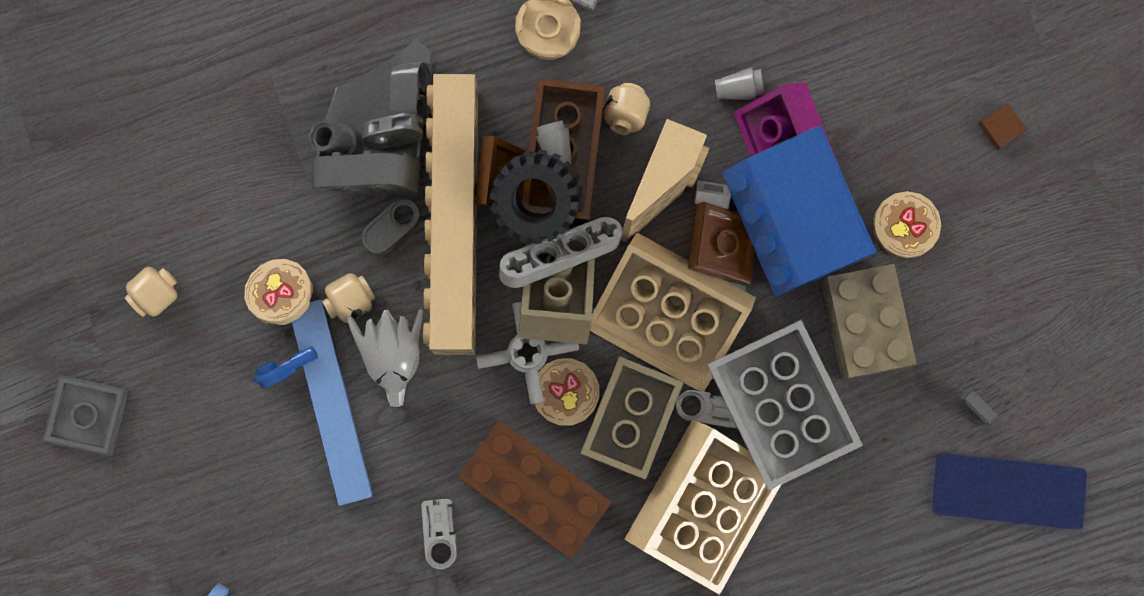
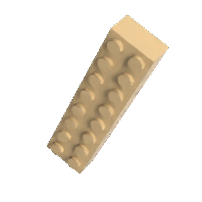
(453, 215)

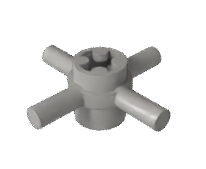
(519, 363)

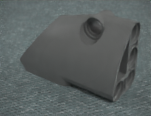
(388, 90)

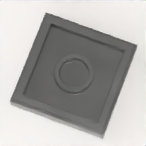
(85, 415)

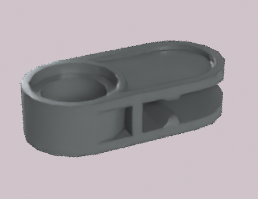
(392, 131)
(385, 233)

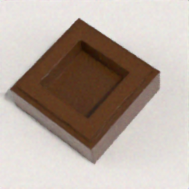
(1002, 126)

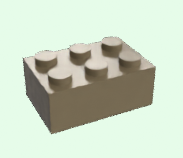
(559, 304)
(868, 321)
(632, 418)

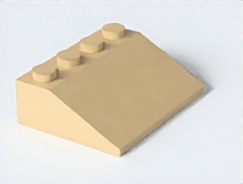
(670, 169)
(670, 312)
(703, 507)

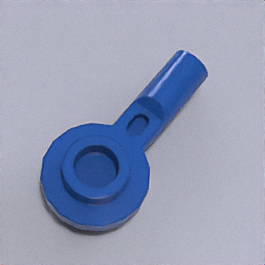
(271, 373)

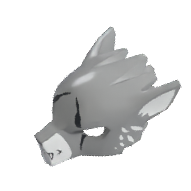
(389, 352)

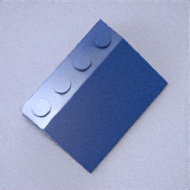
(798, 211)

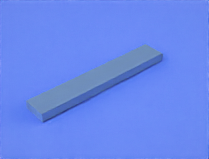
(332, 407)

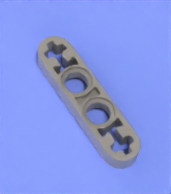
(564, 256)

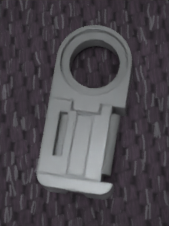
(712, 410)
(437, 529)

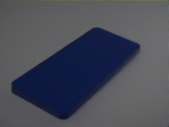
(1009, 491)

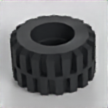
(516, 216)

